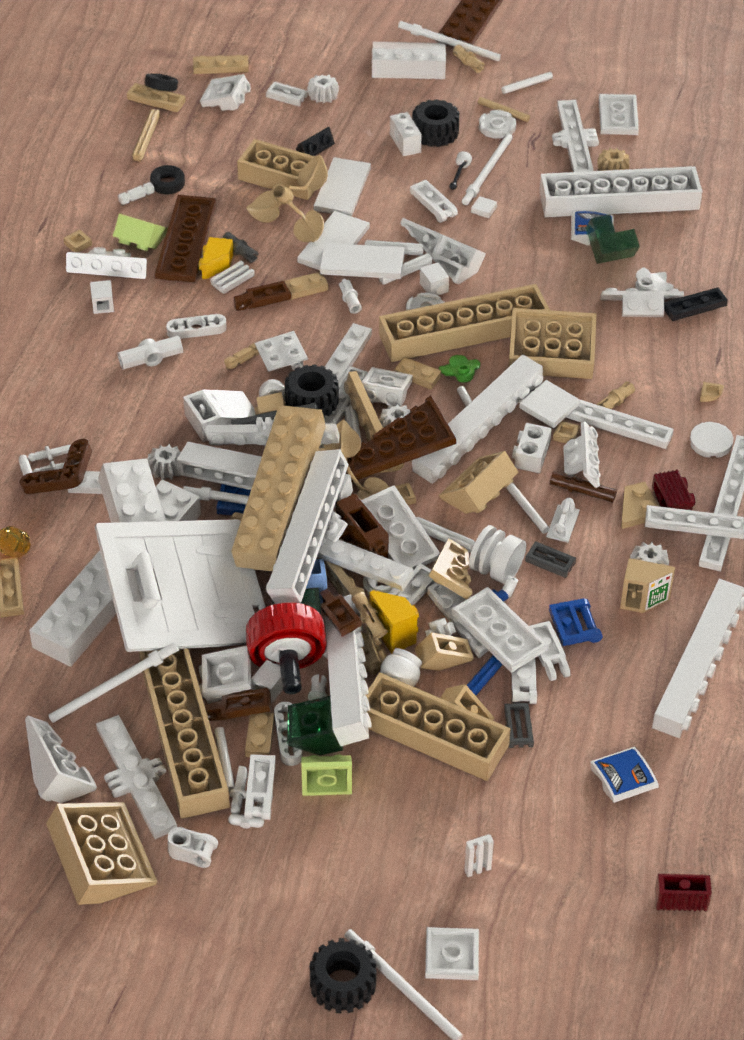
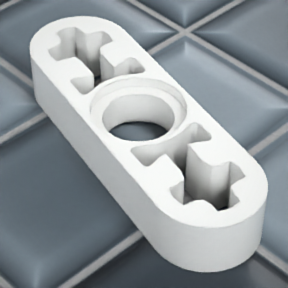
(211, 329)
(282, 741)

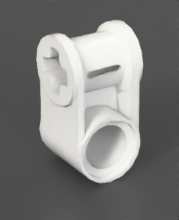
(193, 846)

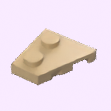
(634, 504)

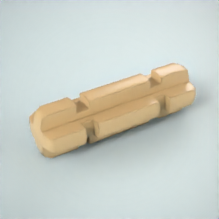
(241, 356)

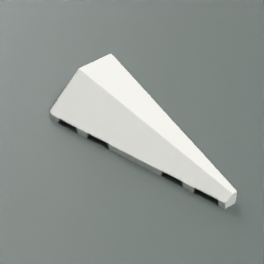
(454, 257)

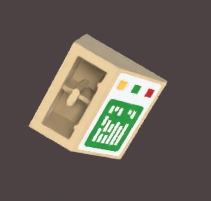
(646, 585)

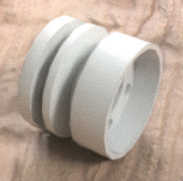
(497, 554)

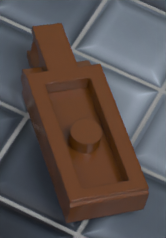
(262, 296)
(339, 613)
(240, 705)

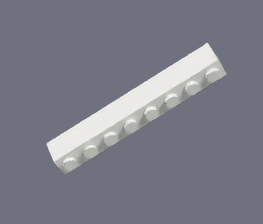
(481, 416)
(229, 467)
(307, 527)
(699, 659)
(347, 683)

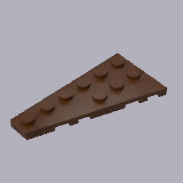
(403, 440)

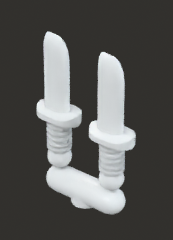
(47, 453)
(238, 795)

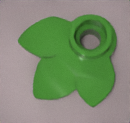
(460, 368)

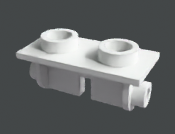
(563, 521)

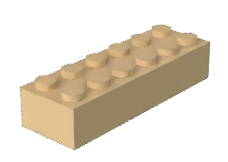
(436, 727)

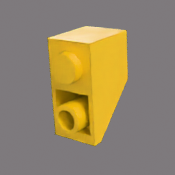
(216, 256)

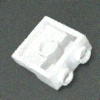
(226, 92)
(387, 386)
(225, 673)

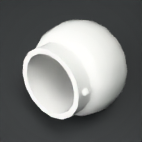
(402, 666)

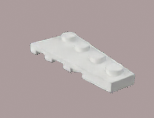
(447, 599)

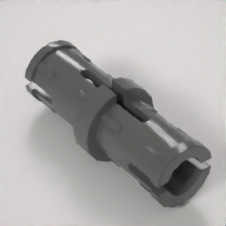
(241, 248)

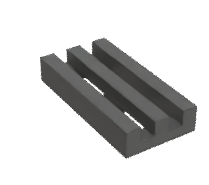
(549, 562)
(520, 741)

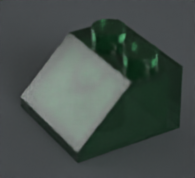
(311, 727)

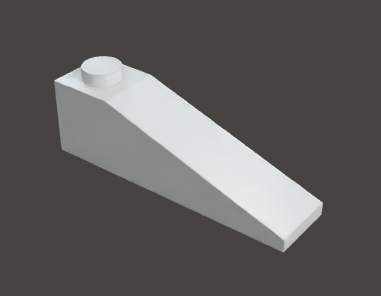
(53, 766)

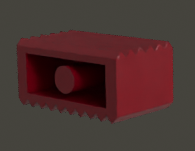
(672, 490)
(683, 892)

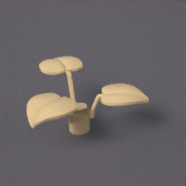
(267, 205)
(350, 445)

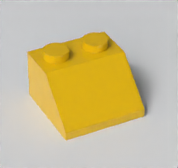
(397, 617)

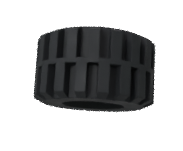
(436, 122)
(312, 385)
(342, 956)

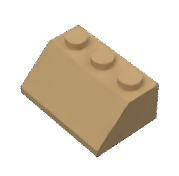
(480, 483)

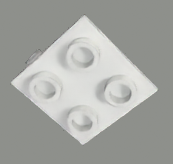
(282, 351)

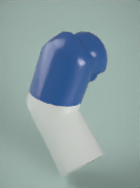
(508, 588)

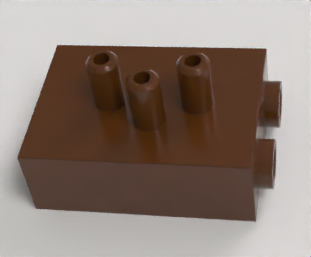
(362, 527)

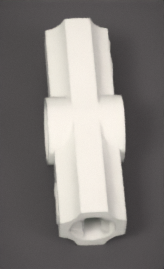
(150, 352)

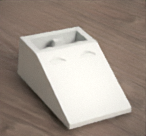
(215, 408)

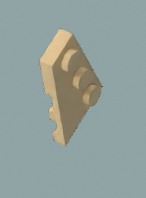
(452, 569)

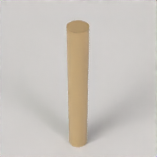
(496, 106)

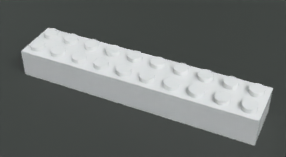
(87, 602)

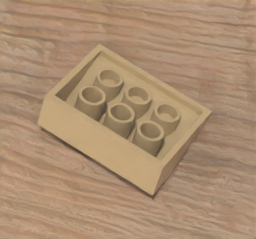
(556, 340)
(99, 851)

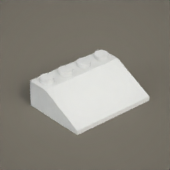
(408, 60)

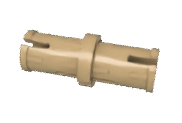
(468, 58)
(617, 396)
(362, 603)

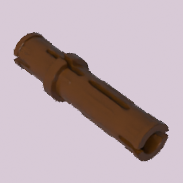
(575, 484)

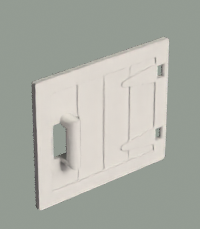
(193, 574)

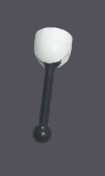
(460, 161)

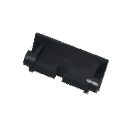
(317, 142)

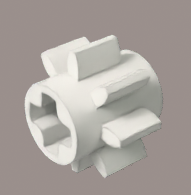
(441, 627)

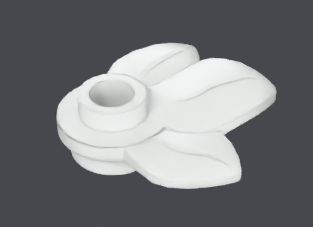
(655, 280)

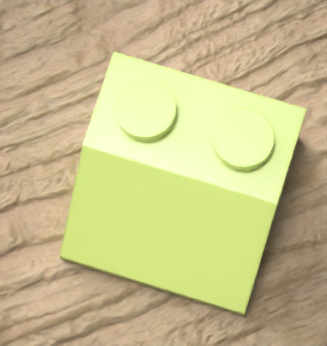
(137, 231)
(326, 775)

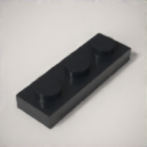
(695, 304)

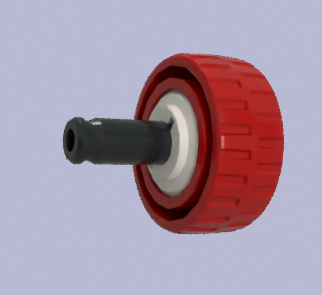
(286, 636)

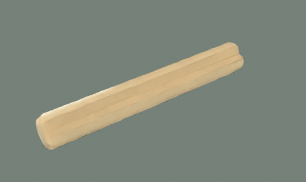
(146, 135)

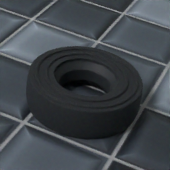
(161, 82)
(167, 187)

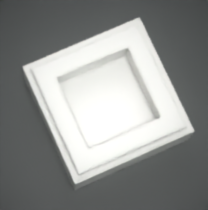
(484, 207)

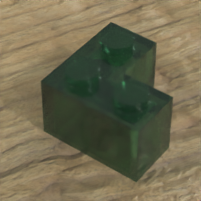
(607, 243)

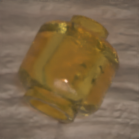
(14, 542)

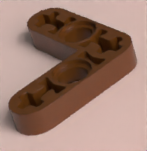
(63, 478)

